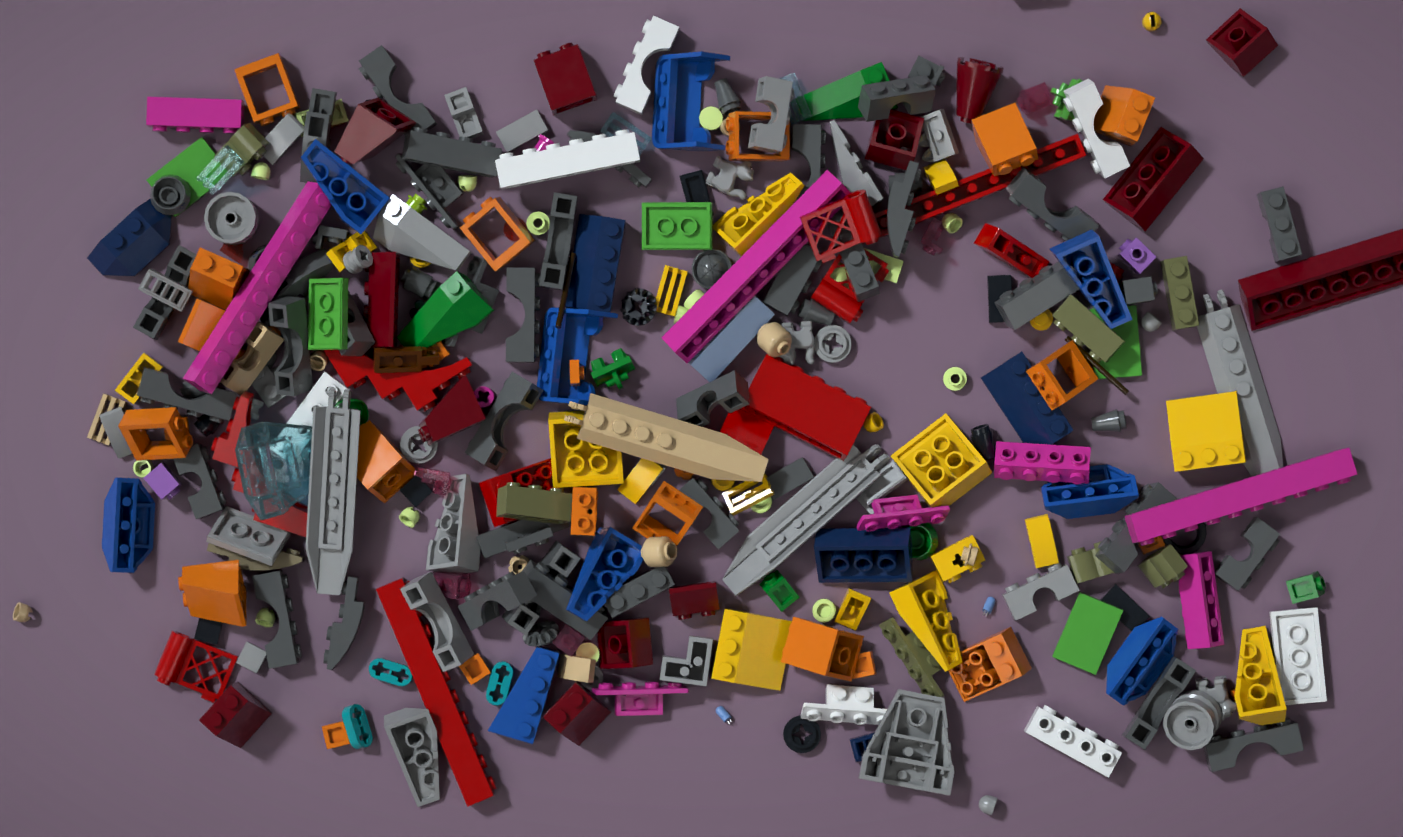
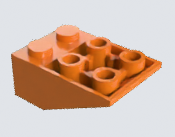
(989, 664)

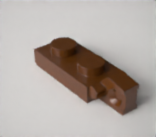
(404, 359)

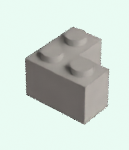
(691, 669)

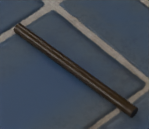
(565, 290)
(1103, 371)

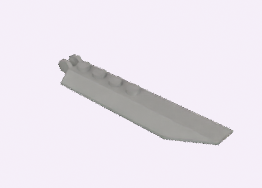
(1236, 369)
(332, 492)
(803, 516)

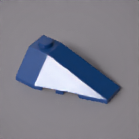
(348, 191)
(605, 568)

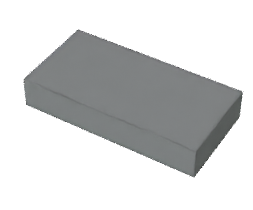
(522, 131)
(890, 479)

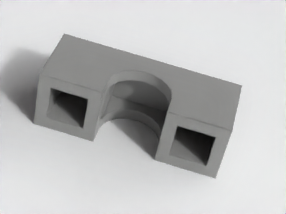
(776, 95)
(1020, 598)

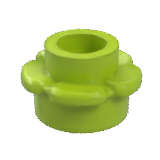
(416, 203)

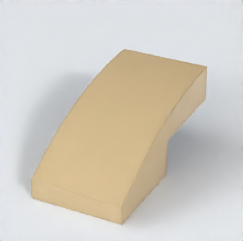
(576, 668)

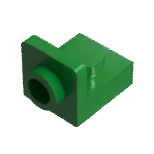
(1306, 587)
(779, 590)

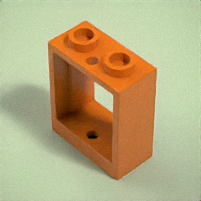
(256, 68)
(732, 145)
(513, 251)
(1074, 365)
(137, 420)
(675, 503)
(581, 521)

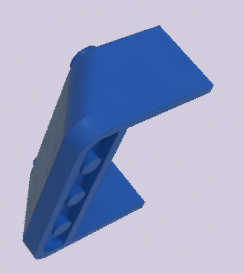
(679, 101)
(563, 345)

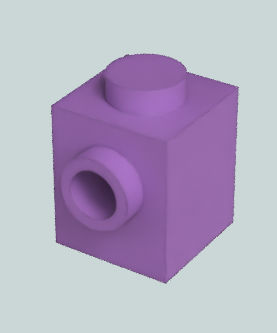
(1135, 255)
(163, 482)

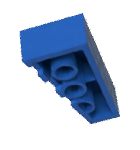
(1092, 273)
(526, 701)

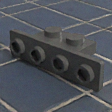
(436, 185)
(475, 272)
(517, 536)

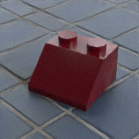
(1242, 42)
(895, 139)
(694, 599)
(625, 643)

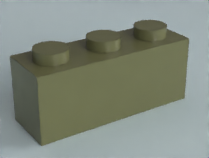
(1179, 293)
(1087, 329)
(534, 504)

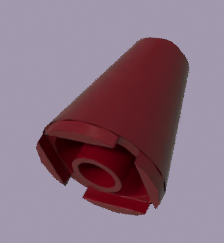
(974, 87)

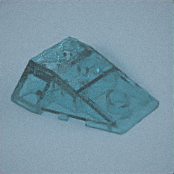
(274, 466)

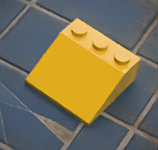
(1205, 431)
(579, 461)
(941, 463)
(751, 649)

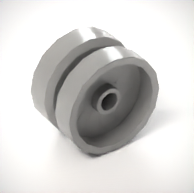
(230, 204)
(1192, 720)

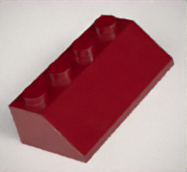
(1153, 178)
(383, 298)

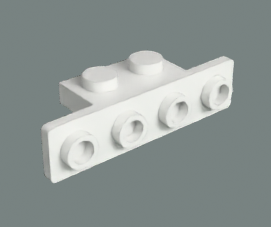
(845, 705)

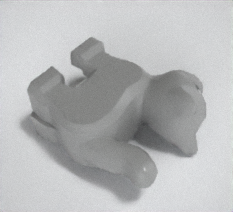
(728, 172)
(800, 339)
(1219, 693)

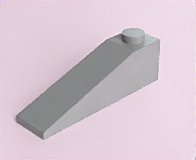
(850, 167)
(411, 234)
(456, 540)
(416, 748)

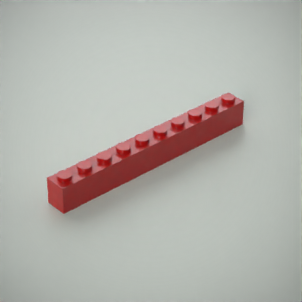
(985, 183)
(437, 695)

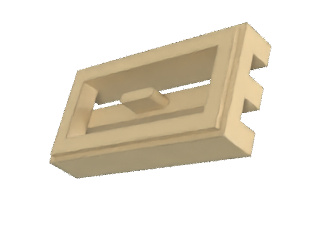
(113, 400)

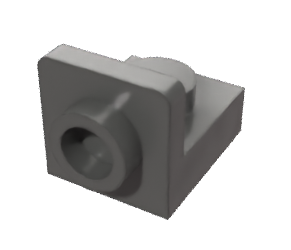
(925, 67)
(334, 235)

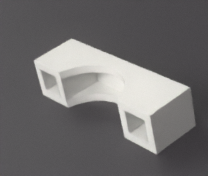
(658, 37)
(1084, 103)

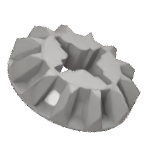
(838, 353)
(408, 445)

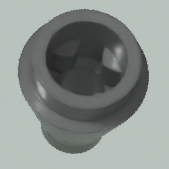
(727, 98)
(814, 312)
(1110, 421)

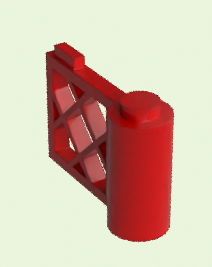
(860, 221)
(841, 299)
(177, 657)

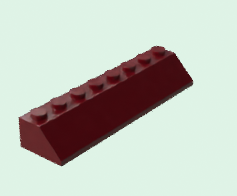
(1323, 280)

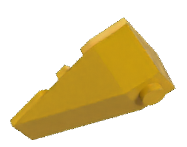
(745, 225)
(925, 612)
(1257, 683)

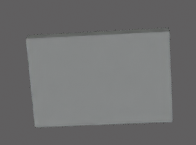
(247, 537)

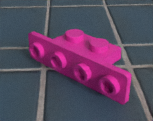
(901, 511)
(639, 700)

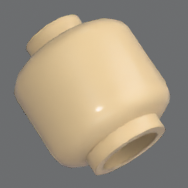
(774, 339)
(659, 551)

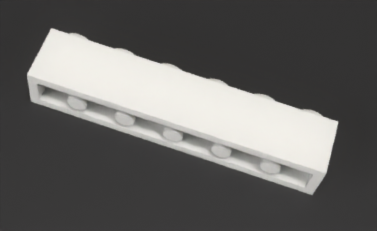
(567, 160)

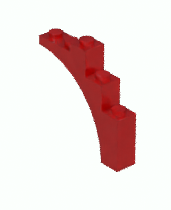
(417, 385)
(224, 451)

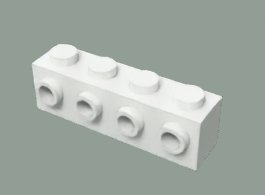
(317, 398)
(1072, 741)

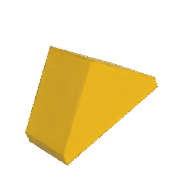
(852, 609)

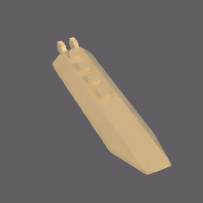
(666, 440)

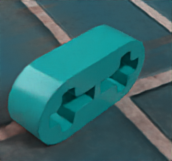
(389, 677)
(505, 684)
(357, 726)

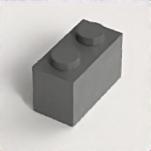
(1138, 290)

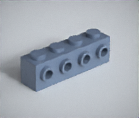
(731, 339)

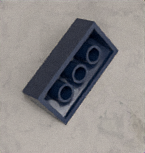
(596, 262)
(1024, 403)
(864, 556)

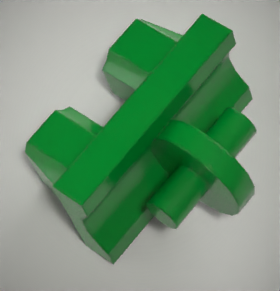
(614, 372)

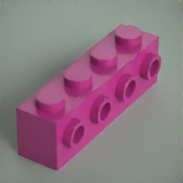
(195, 114)
(1042, 462)
(1200, 602)

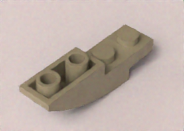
(284, 559)

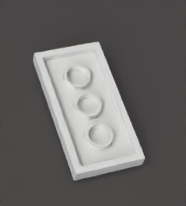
(1298, 655)

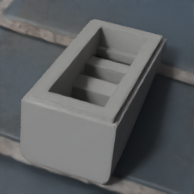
(144, 287)

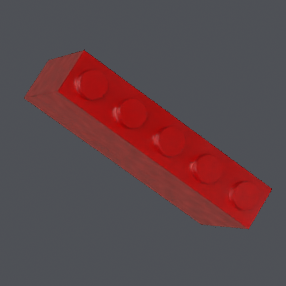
(806, 407)

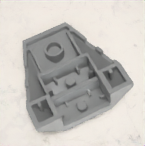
(911, 745)

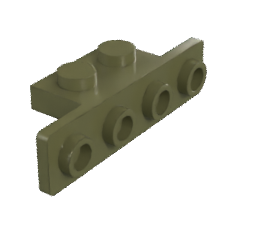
(914, 655)

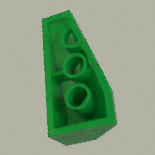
(842, 96)
(447, 312)

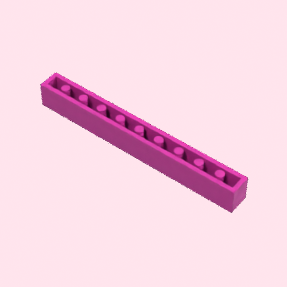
(752, 270)
(258, 289)
(1241, 495)

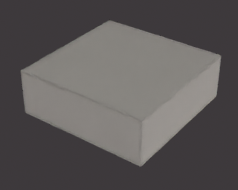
(251, 657)

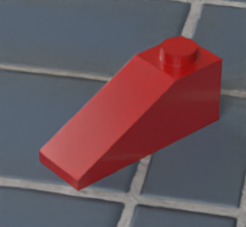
(1010, 250)

